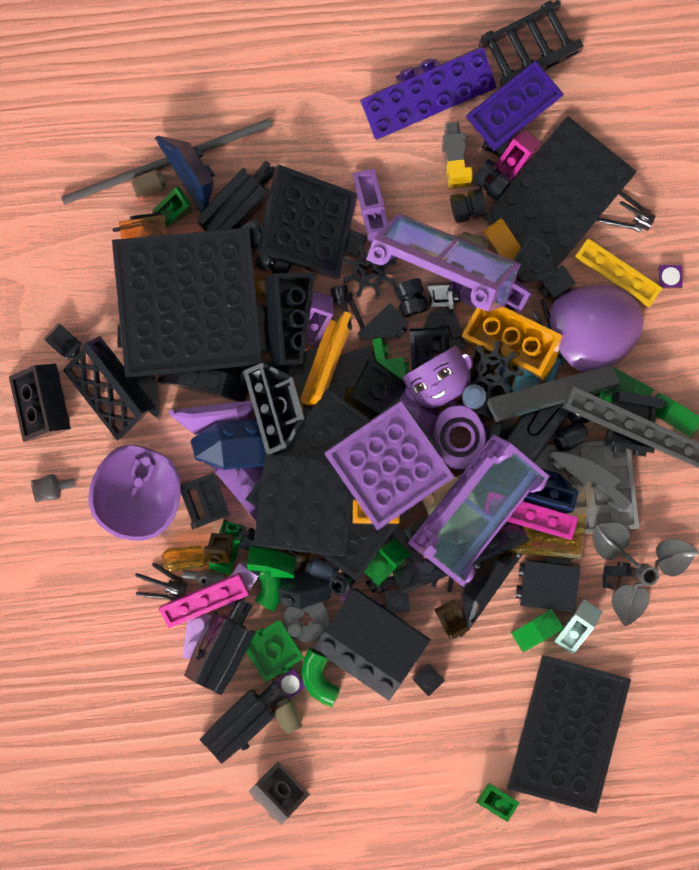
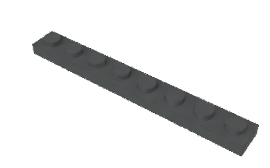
(632, 426)

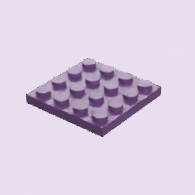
(389, 465)

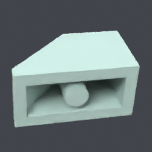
(578, 626)

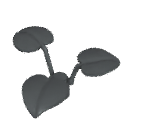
(673, 560)

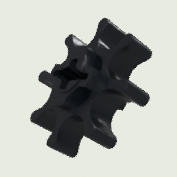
(364, 282)
(502, 373)

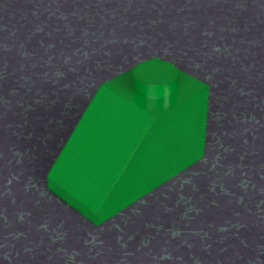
(537, 630)

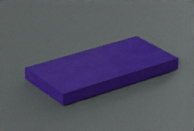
(514, 105)

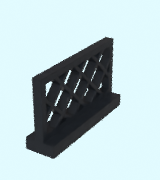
(113, 370)

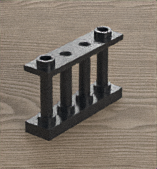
(549, 57)

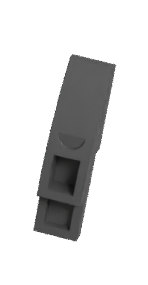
(583, 471)

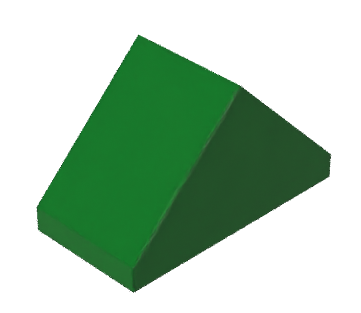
(174, 207)

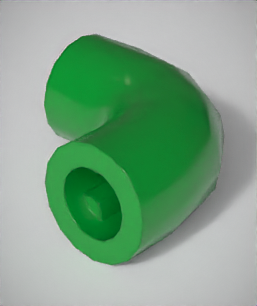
(268, 593)
(315, 681)

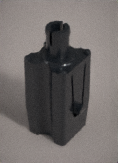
(237, 200)
(536, 430)
(220, 649)
(241, 722)

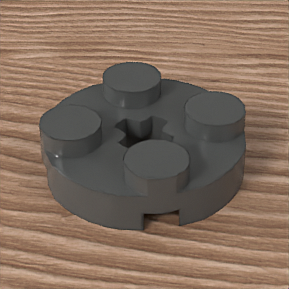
(306, 633)

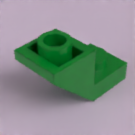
(395, 366)
(677, 416)
(231, 529)

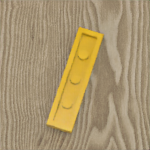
(618, 272)

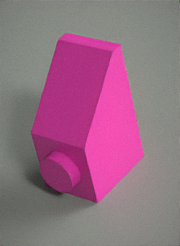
(518, 153)

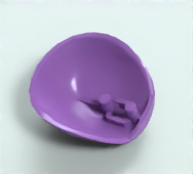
(596, 325)
(135, 493)

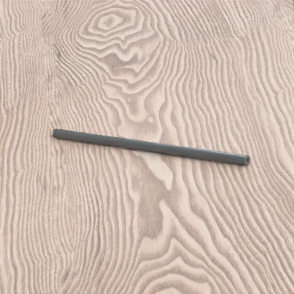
(158, 164)

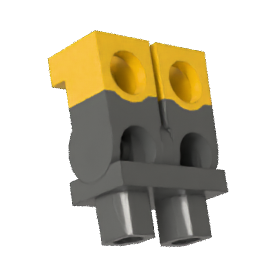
(454, 147)

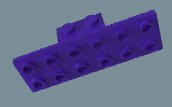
(427, 91)

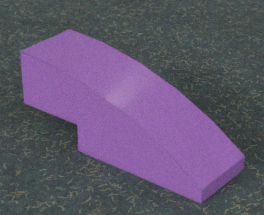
(370, 202)

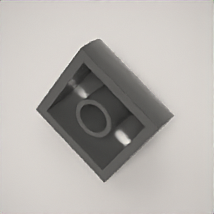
(278, 793)

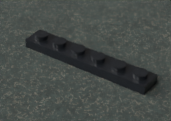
(426, 572)

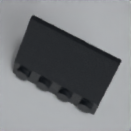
(372, 644)

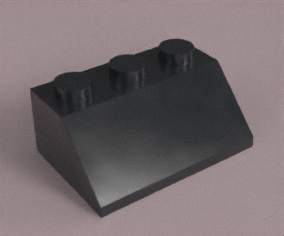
(39, 402)

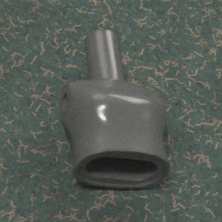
(49, 487)
(204, 577)

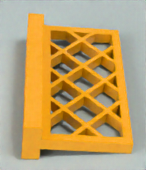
(325, 360)

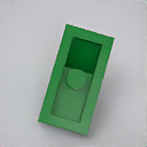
(387, 561)
(497, 802)

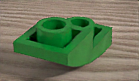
(277, 562)

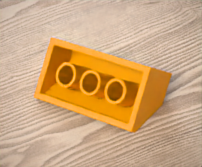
(534, 342)

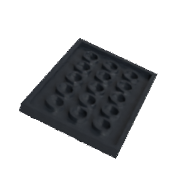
(562, 190)
(569, 734)

